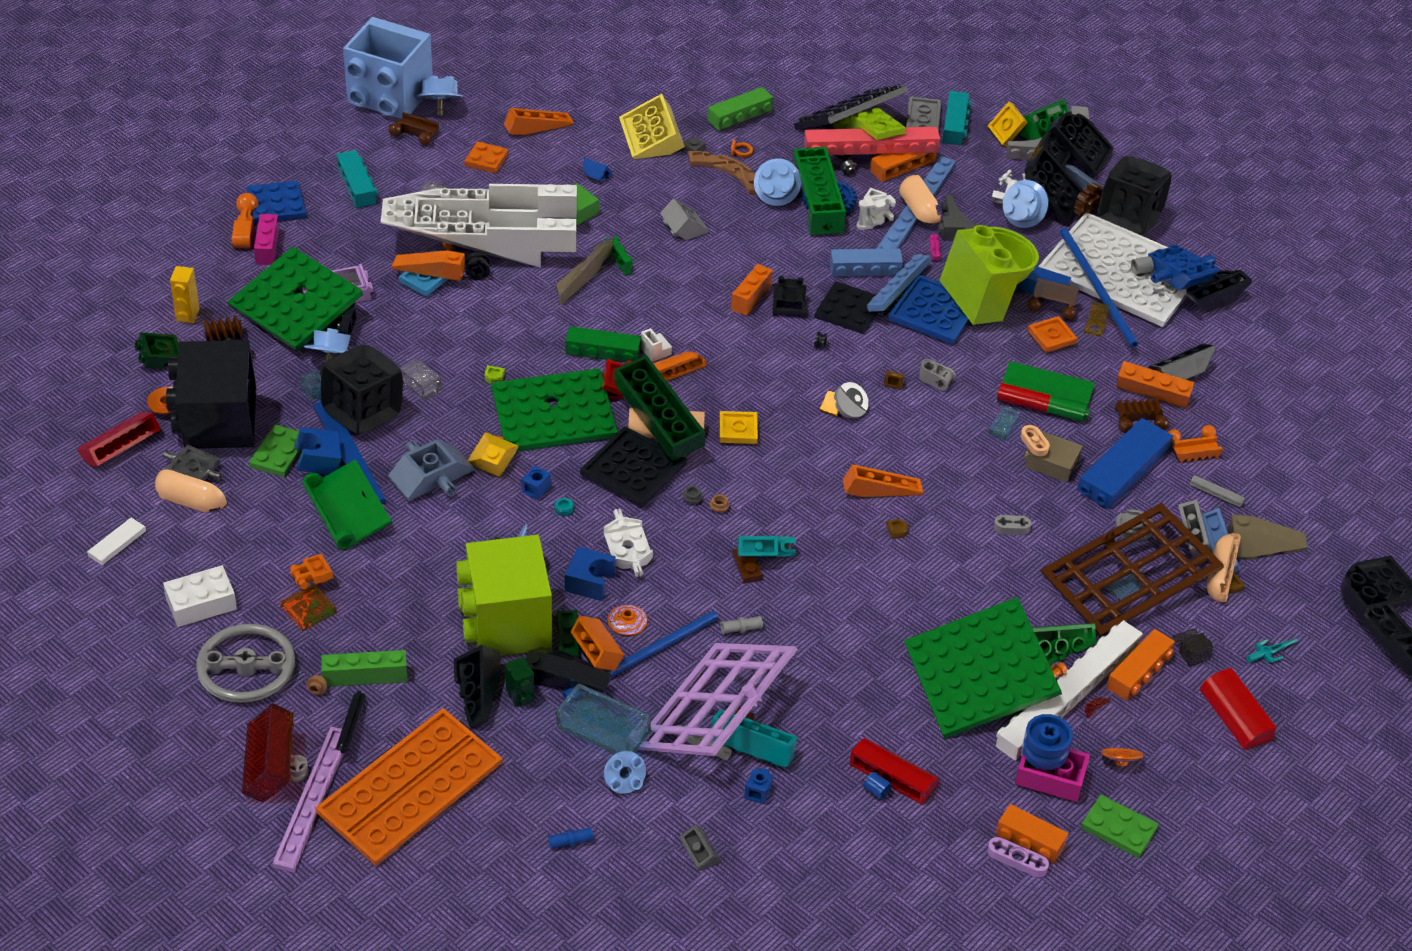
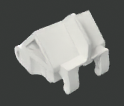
(874, 209)

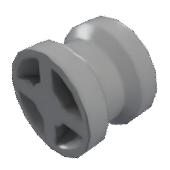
(298, 768)

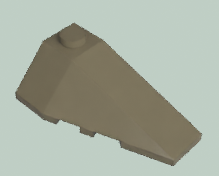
(1264, 537)

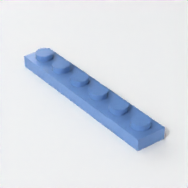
(899, 283)

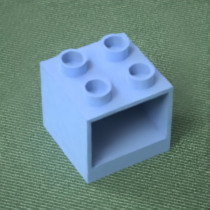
(387, 67)

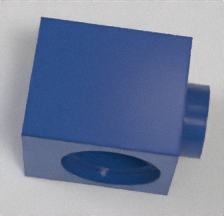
(536, 482)

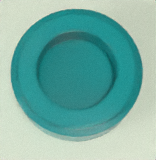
(564, 507)

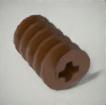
(223, 328)

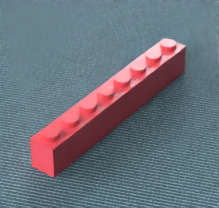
(860, 142)

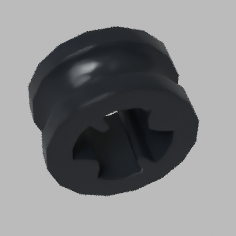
(820, 340)

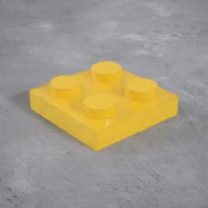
(1007, 124)
(738, 427)

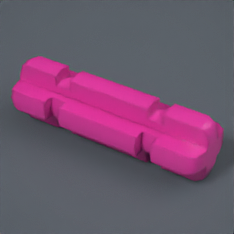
(935, 247)

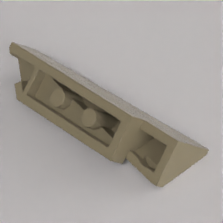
(584, 271)

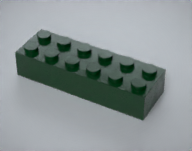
(659, 407)

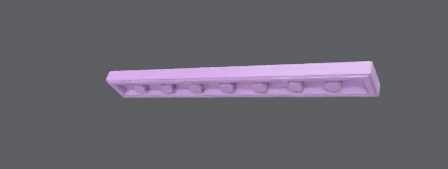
(313, 794)

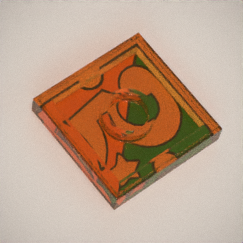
(308, 607)

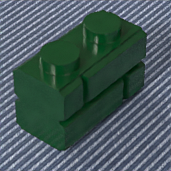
(519, 682)

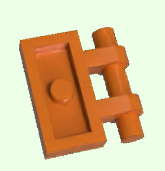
(312, 569)

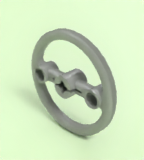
(245, 662)

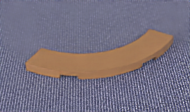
(726, 164)

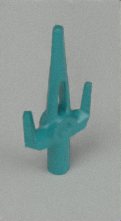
(1266, 651)

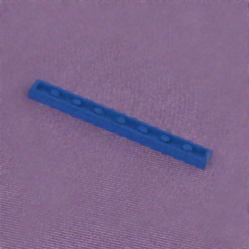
(347, 446)

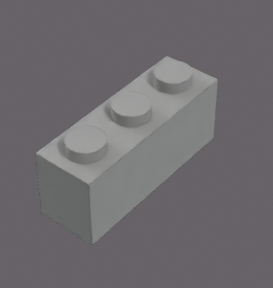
(1194, 521)

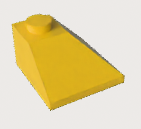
(492, 454)

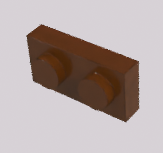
(747, 567)

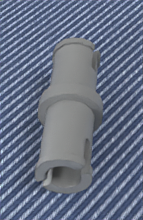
(741, 625)

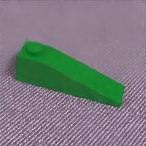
(1041, 119)
(1064, 640)

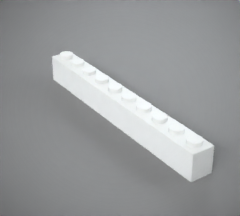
(1074, 684)

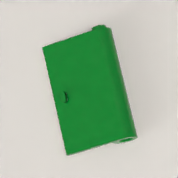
(343, 507)

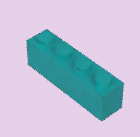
(956, 118)
(356, 179)
(760, 741)

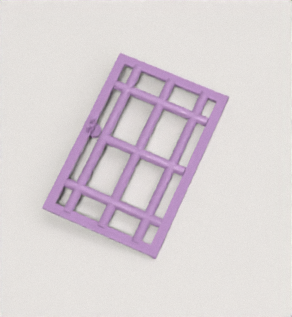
(718, 696)

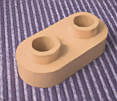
(1035, 440)

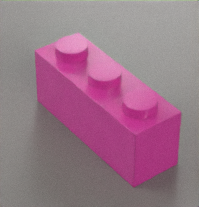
(266, 239)

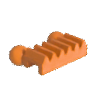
(1196, 447)

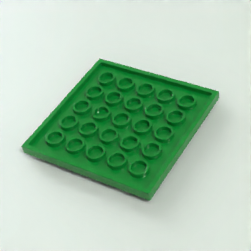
(982, 667)

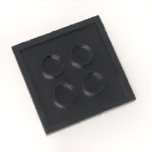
(846, 308)

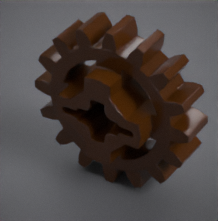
(1088, 199)

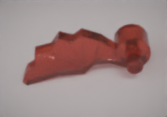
(1095, 704)

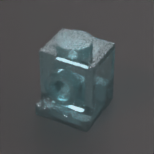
(313, 389)

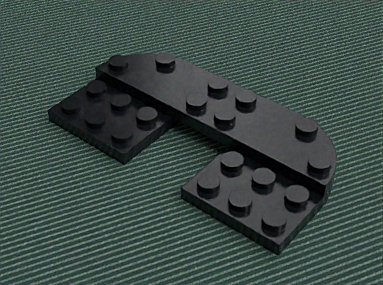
(1064, 137)
(1372, 592)

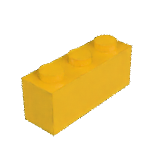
(184, 294)

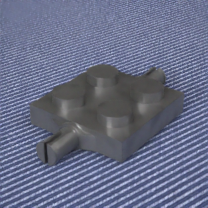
(194, 463)

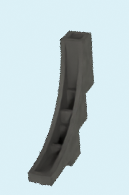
(952, 219)

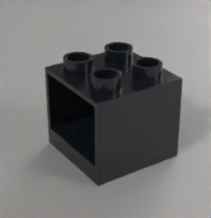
(213, 394)

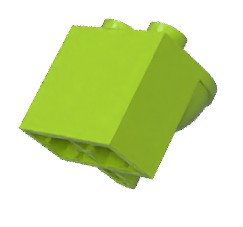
(986, 269)

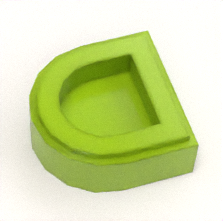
(494, 374)

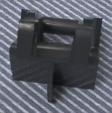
(790, 292)

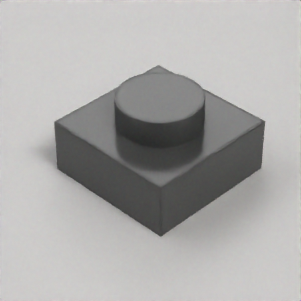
(694, 144)

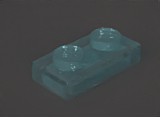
(1004, 423)

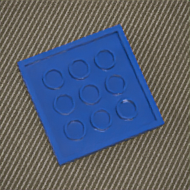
(930, 310)

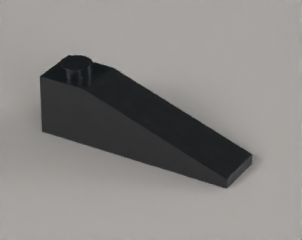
(564, 670)
(477, 677)

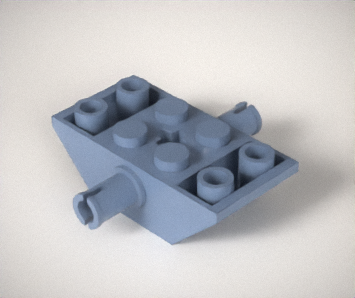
(429, 468)

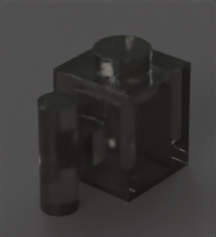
(1194, 647)

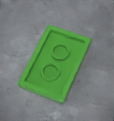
(276, 452)
(1119, 826)

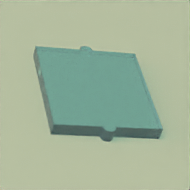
(1124, 587)

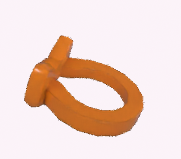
(739, 154)

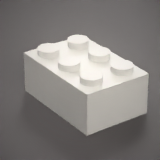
(200, 596)

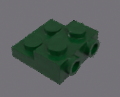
(156, 349)

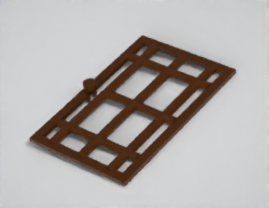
(1114, 548)

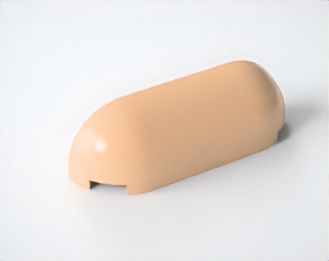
(919, 199)
(189, 491)
(1219, 582)

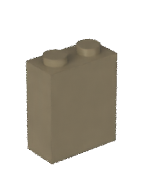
(1059, 460)

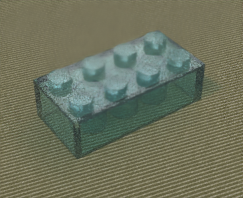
(603, 720)

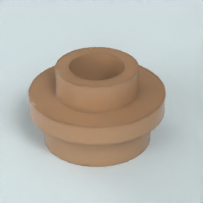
(719, 503)
(316, 685)

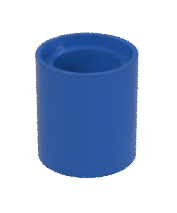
(877, 785)

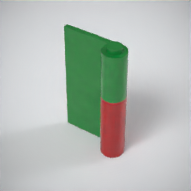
(1046, 391)

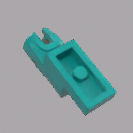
(766, 546)

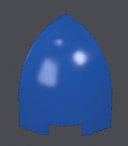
(596, 170)

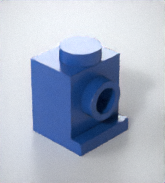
(759, 781)

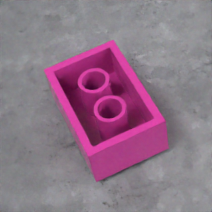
(1061, 781)

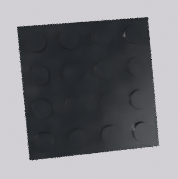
(632, 467)

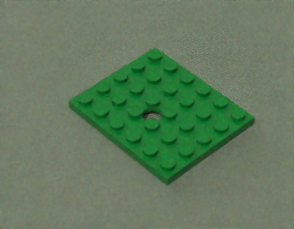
(290, 316)
(579, 416)

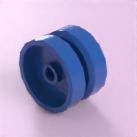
(1047, 741)

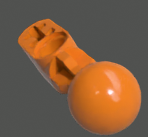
(243, 226)

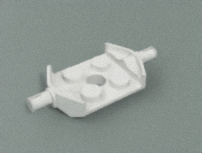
(629, 532)

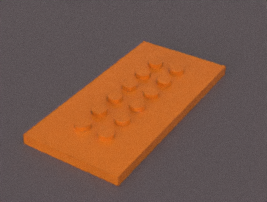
(408, 786)

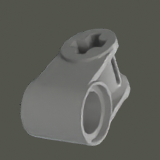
(934, 374)

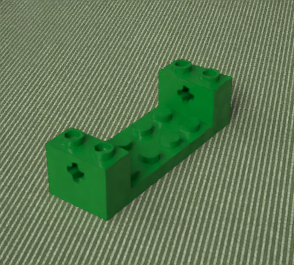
(821, 191)

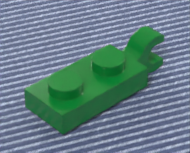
(621, 257)

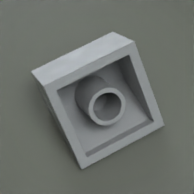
(683, 220)

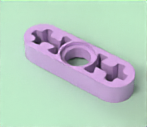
(1022, 865)

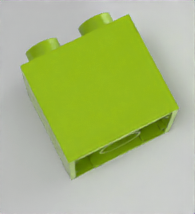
(506, 595)

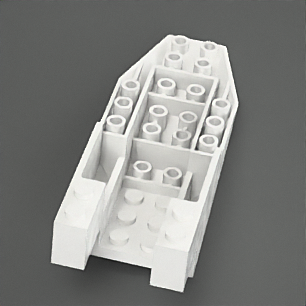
(492, 221)

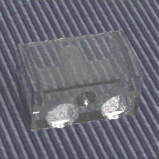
(421, 379)

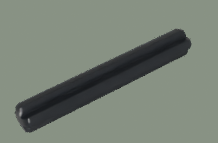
(351, 722)

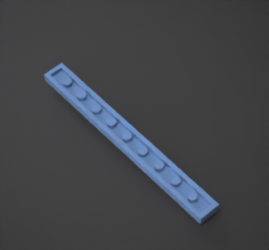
(907, 220)

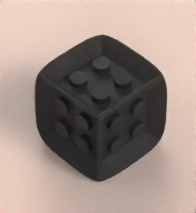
(1134, 194)
(361, 388)

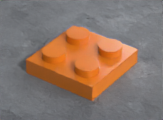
(486, 157)
(1052, 334)

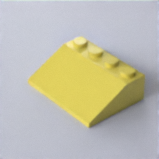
(651, 129)

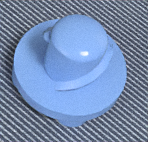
(625, 772)

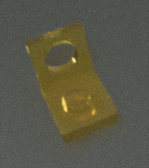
(1097, 317)

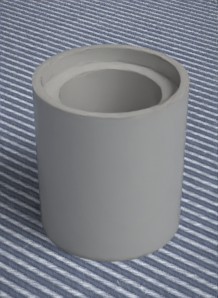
(1142, 265)

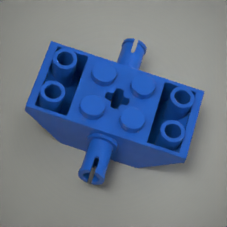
(1181, 267)

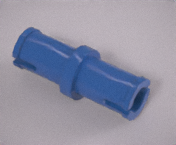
(570, 838)

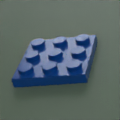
(279, 199)

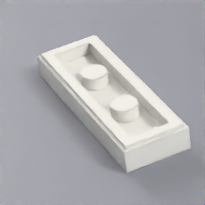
(116, 541)

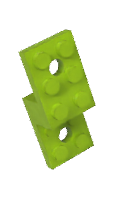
(874, 122)

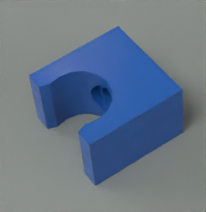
(319, 450)
(582, 573)

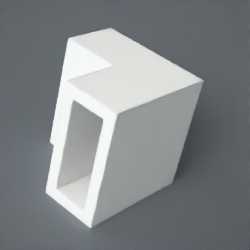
(655, 345)

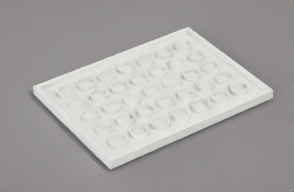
(1110, 256)

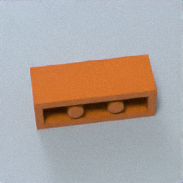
(751, 289)
(597, 643)
(1031, 833)

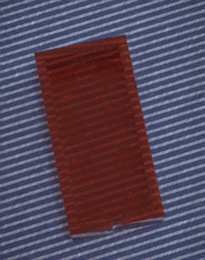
(268, 753)

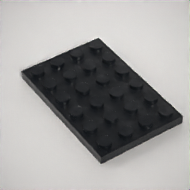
(849, 107)

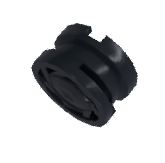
(476, 266)

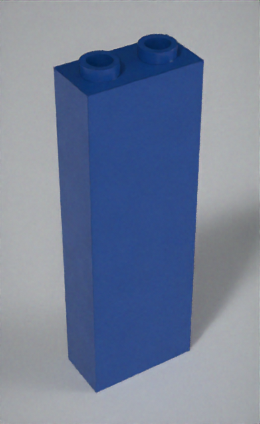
(1125, 463)

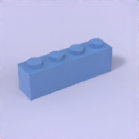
(865, 262)

